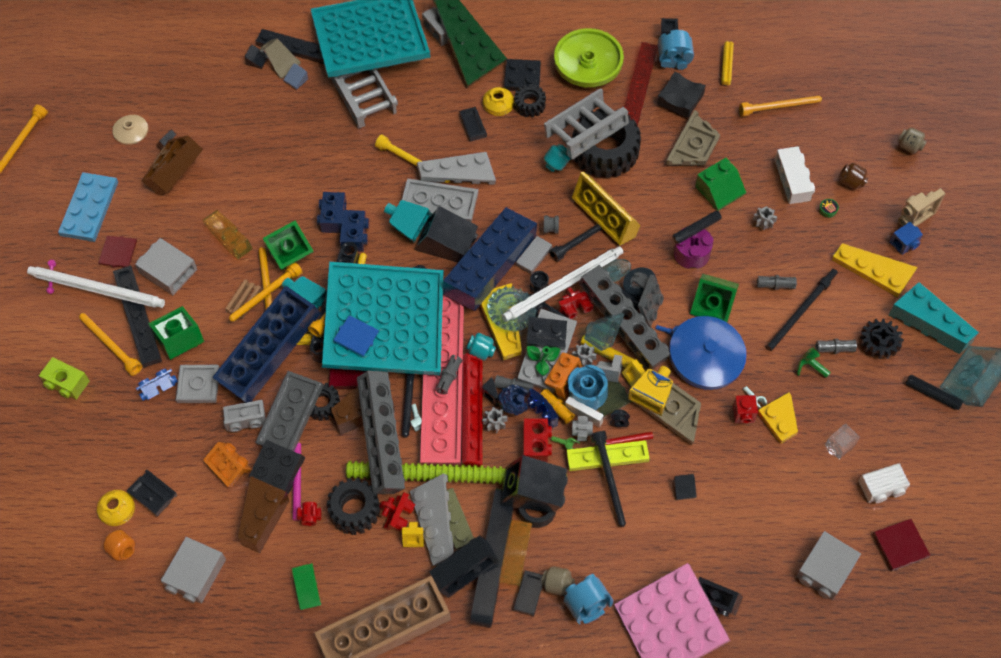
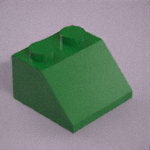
(720, 184)
(287, 245)
(714, 297)
(176, 332)

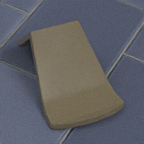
(279, 57)

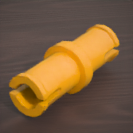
(559, 407)

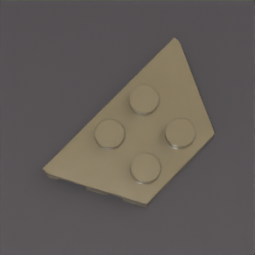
(694, 143)
(679, 414)

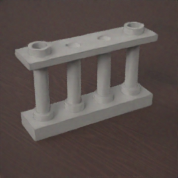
(352, 102)
(593, 135)

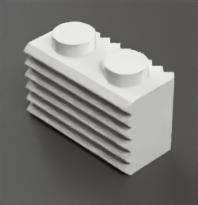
(884, 483)

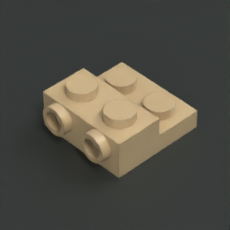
(921, 207)

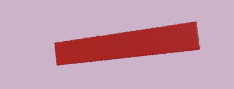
(472, 411)

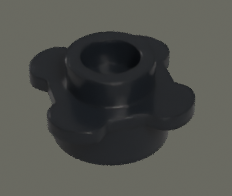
(620, 418)

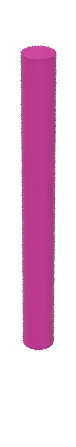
(297, 488)

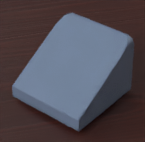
(296, 76)

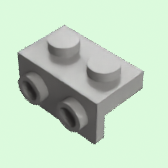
(244, 416)

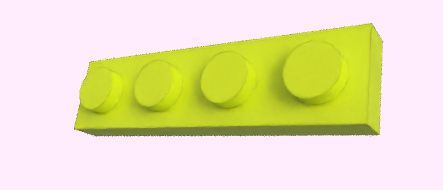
(617, 453)

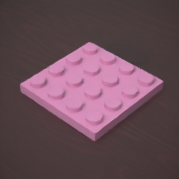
(672, 618)

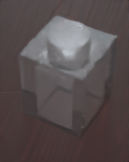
(841, 441)

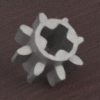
(765, 218)
(585, 354)
(494, 425)
(582, 428)

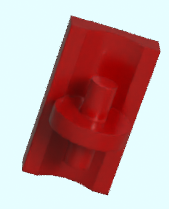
(574, 300)
(401, 504)

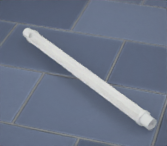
(560, 285)
(96, 287)

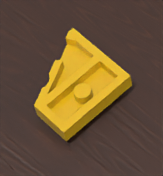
(780, 418)

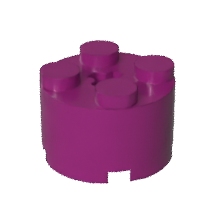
(694, 250)

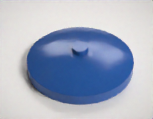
(707, 352)

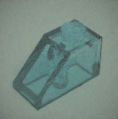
(603, 331)

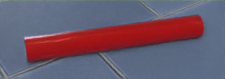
(631, 438)

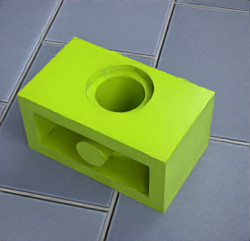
(58, 370)

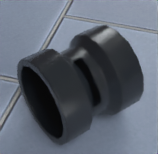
(538, 281)

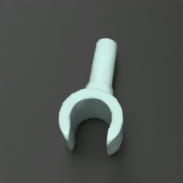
(762, 399)
(417, 422)

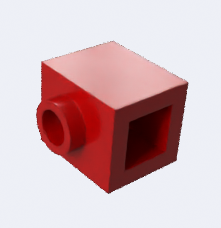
(745, 409)

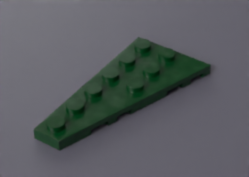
(469, 42)

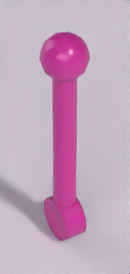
(51, 263)

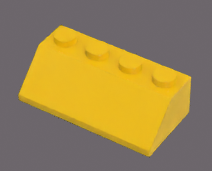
(605, 210)

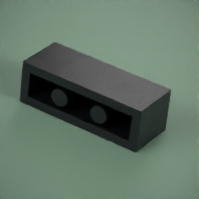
(463, 566)

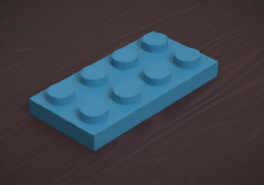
(88, 207)

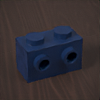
(331, 209)
(354, 228)

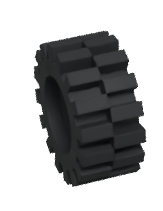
(530, 92)
(325, 411)

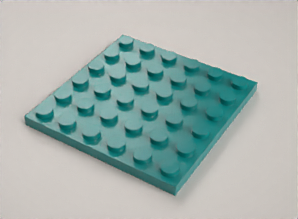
(368, 35)
(398, 303)

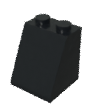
(446, 235)
(534, 485)

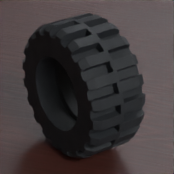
(611, 161)

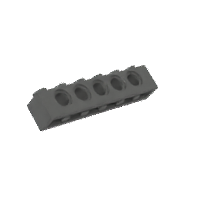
(601, 298)
(380, 433)

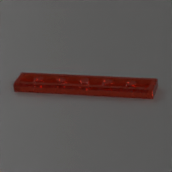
(640, 80)

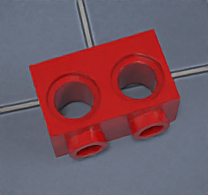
(540, 440)

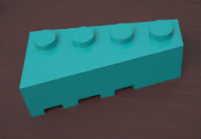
(934, 318)

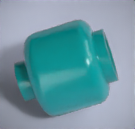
(556, 157)
(481, 346)

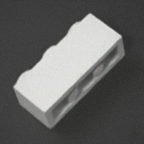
(794, 175)

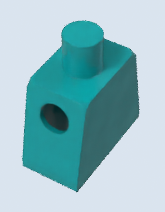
(408, 218)
(307, 289)

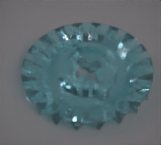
(499, 304)

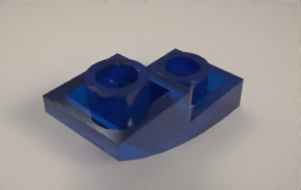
(542, 406)

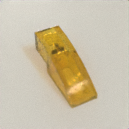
(228, 234)
(515, 552)

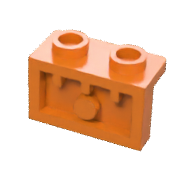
(560, 373)
(227, 463)

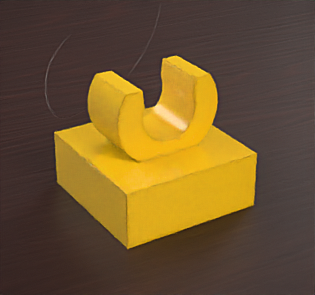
(633, 372)
(413, 535)

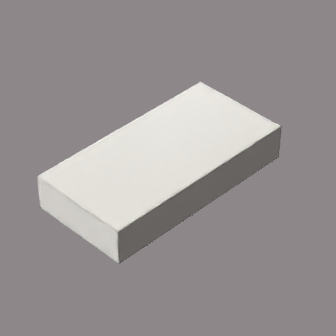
(582, 410)

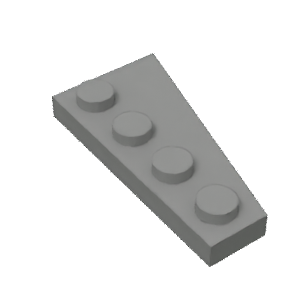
(459, 168)
(433, 515)

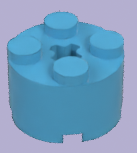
(675, 49)
(588, 386)
(587, 599)

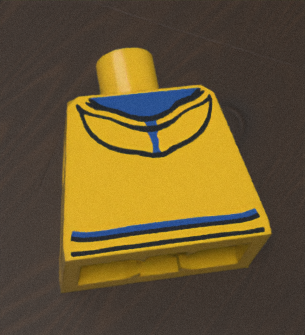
(652, 390)

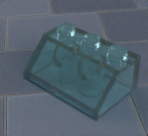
(975, 375)

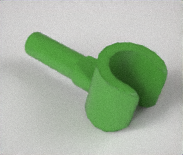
(568, 443)

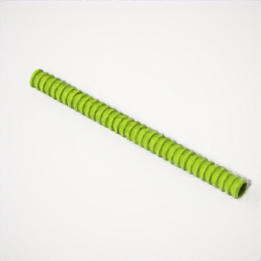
(430, 472)

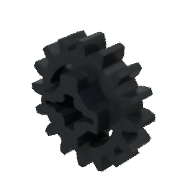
(881, 338)

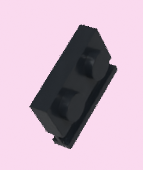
(546, 332)
(151, 493)

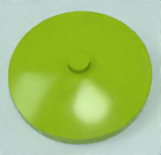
(588, 57)

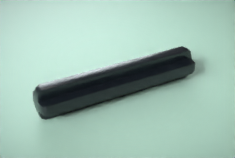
(696, 227)
(934, 392)

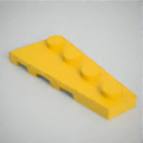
(877, 269)
(507, 341)

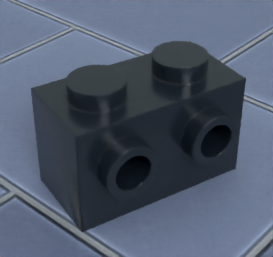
(722, 598)

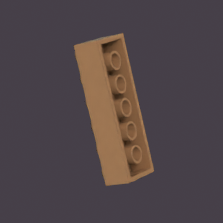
(386, 623)

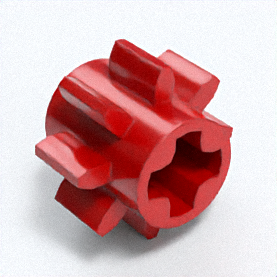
(309, 513)

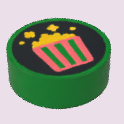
(829, 208)

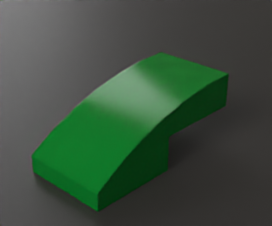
(306, 586)

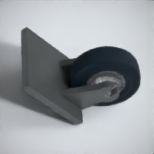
(644, 286)

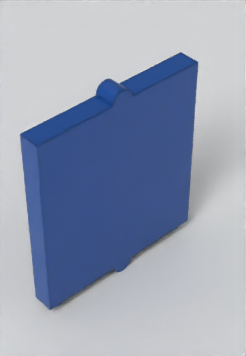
(356, 336)

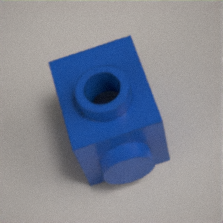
(906, 238)

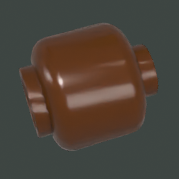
(853, 176)

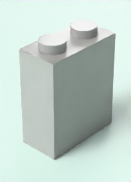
(166, 266)
(828, 566)
(193, 570)

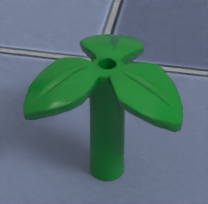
(546, 354)
(809, 358)

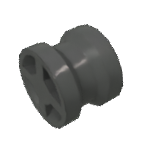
(551, 224)

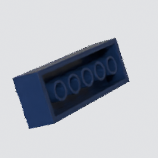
(489, 259)
(266, 345)

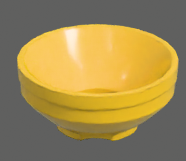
(495, 106)
(118, 515)

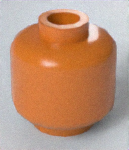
(119, 545)

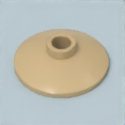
(133, 134)

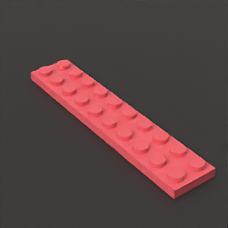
(442, 412)

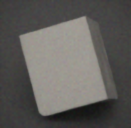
(612, 370)

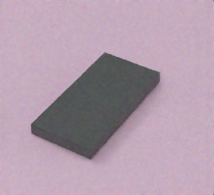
(290, 411)

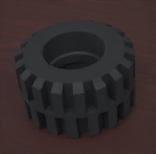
(347, 492)

